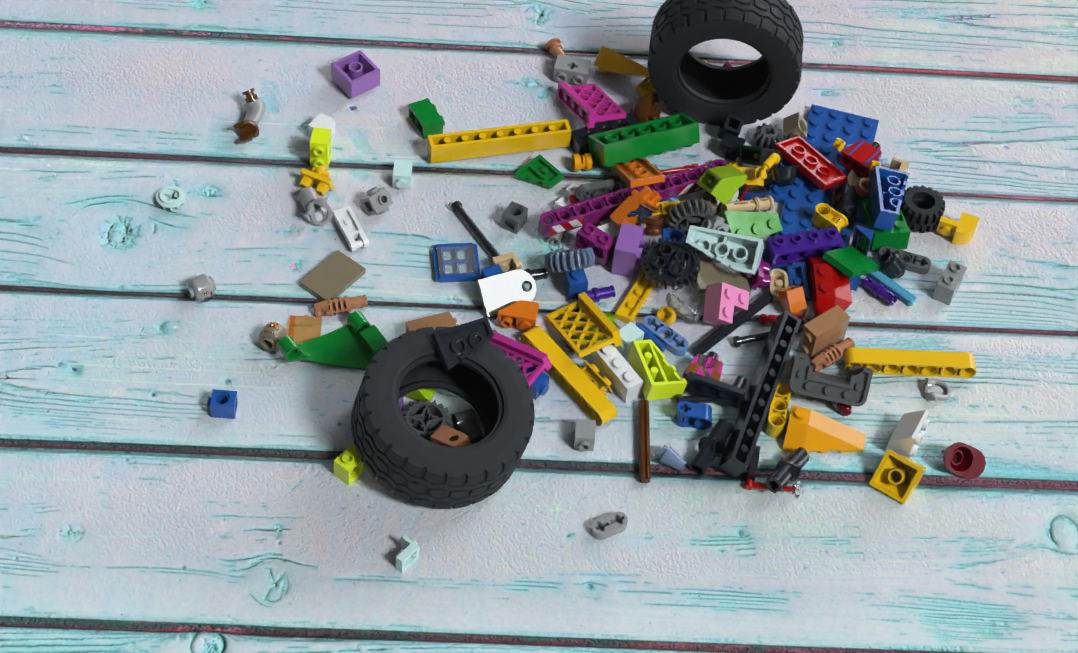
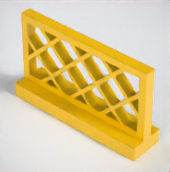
(596, 319)

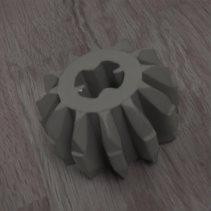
(767, 136)

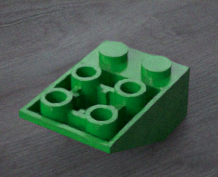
(896, 238)

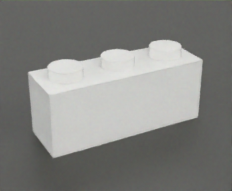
(619, 372)

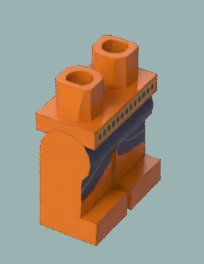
(637, 207)

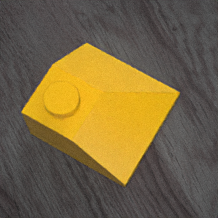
(897, 476)

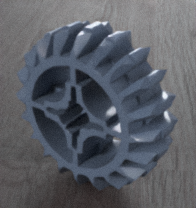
(569, 260)

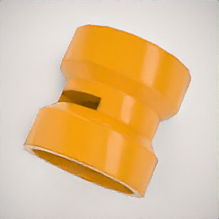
(582, 162)

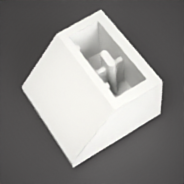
(909, 433)

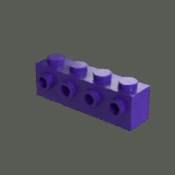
(800, 246)

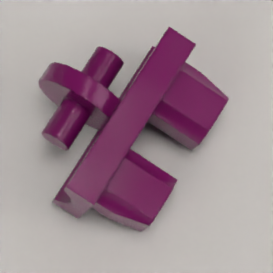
(760, 277)

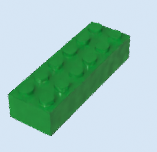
(643, 139)

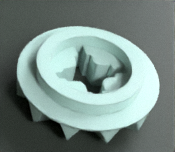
(169, 192)

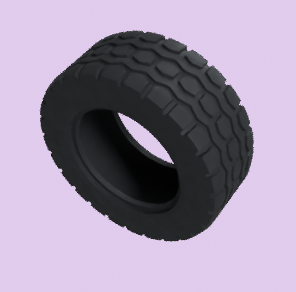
(713, 91)
(424, 469)

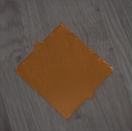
(304, 328)

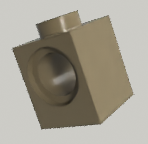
(794, 126)

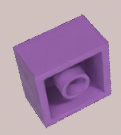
(355, 74)
(628, 250)

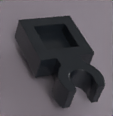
(753, 464)

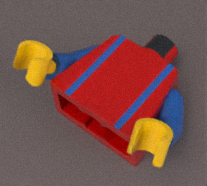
(859, 156)

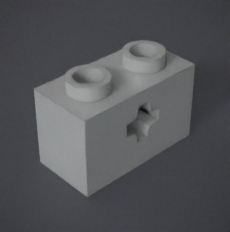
(571, 70)
(949, 282)

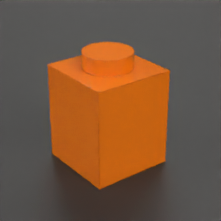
(792, 299)

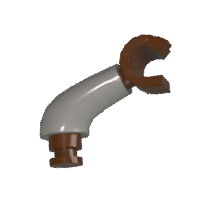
(254, 112)

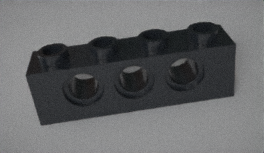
(579, 137)

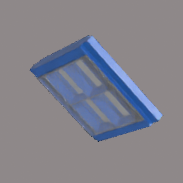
(456, 262)

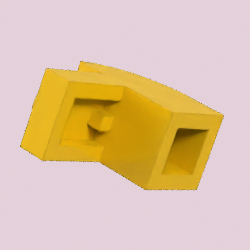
(961, 231)

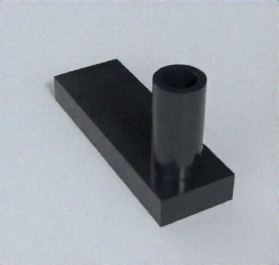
(717, 390)

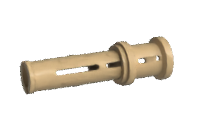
(754, 204)

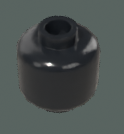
(892, 265)

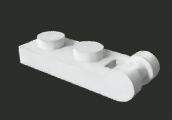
(350, 228)

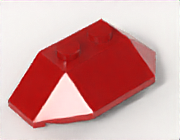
(827, 286)

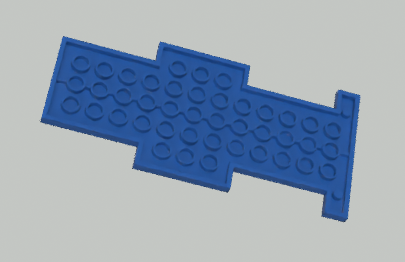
(803, 195)

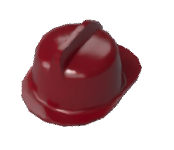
(964, 460)

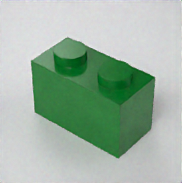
(426, 118)

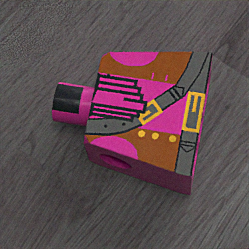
(706, 366)

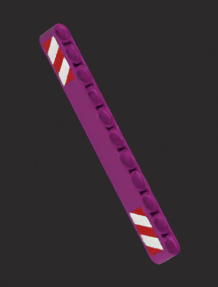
(603, 206)

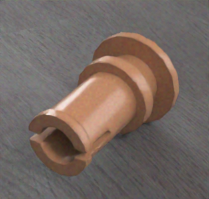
(554, 47)

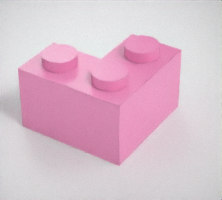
(722, 302)

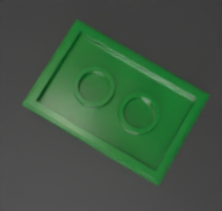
(850, 262)

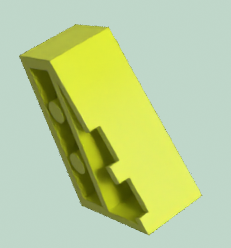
(658, 376)

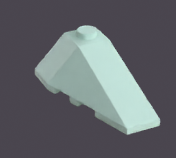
(731, 249)

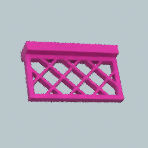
(587, 103)
(528, 355)

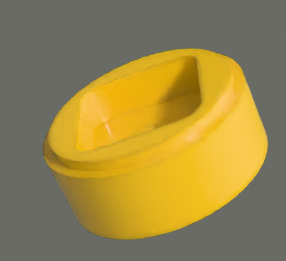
(666, 315)

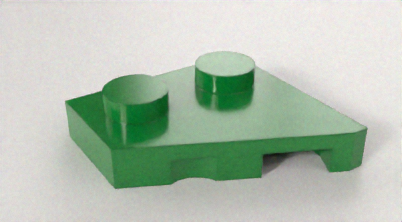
(540, 173)

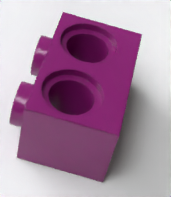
(601, 243)

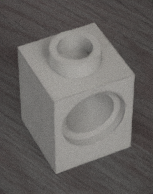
(584, 434)

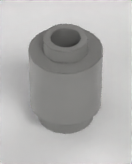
(306, 195)

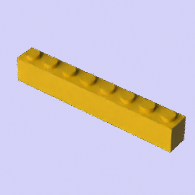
(499, 141)

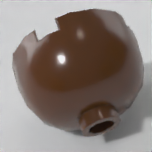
(645, 108)

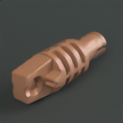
(329, 306)
(831, 354)

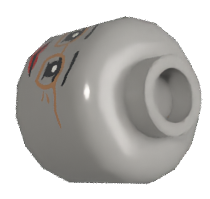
(201, 287)

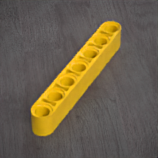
(912, 362)
(571, 377)

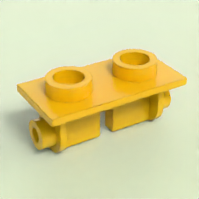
(602, 383)

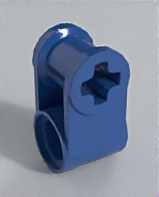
(695, 415)

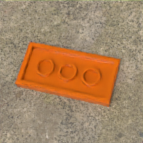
(638, 173)

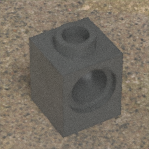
(514, 217)

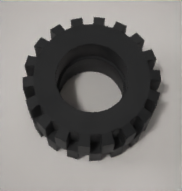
(922, 208)

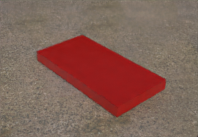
(811, 162)

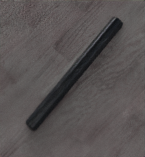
(738, 320)

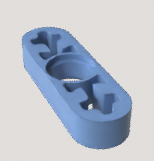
(661, 327)

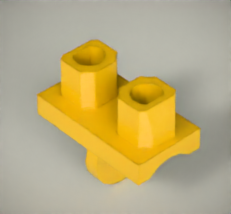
(318, 177)

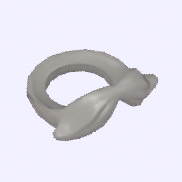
(310, 210)
(935, 396)

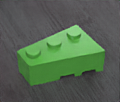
(751, 223)

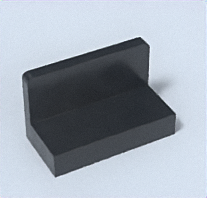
(844, 200)

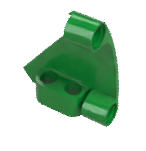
(346, 347)

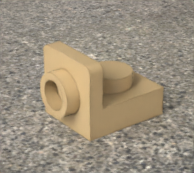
(898, 164)
(507, 262)

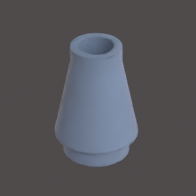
(671, 458)

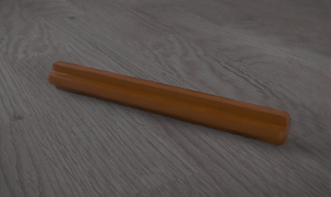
(644, 441)

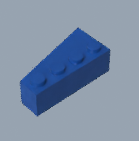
(886, 195)

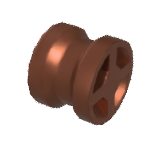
(653, 226)

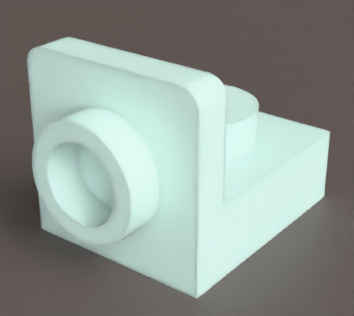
(408, 554)

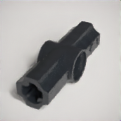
(711, 446)
(787, 470)

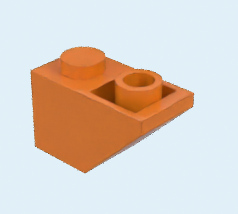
(519, 315)

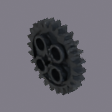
(681, 269)

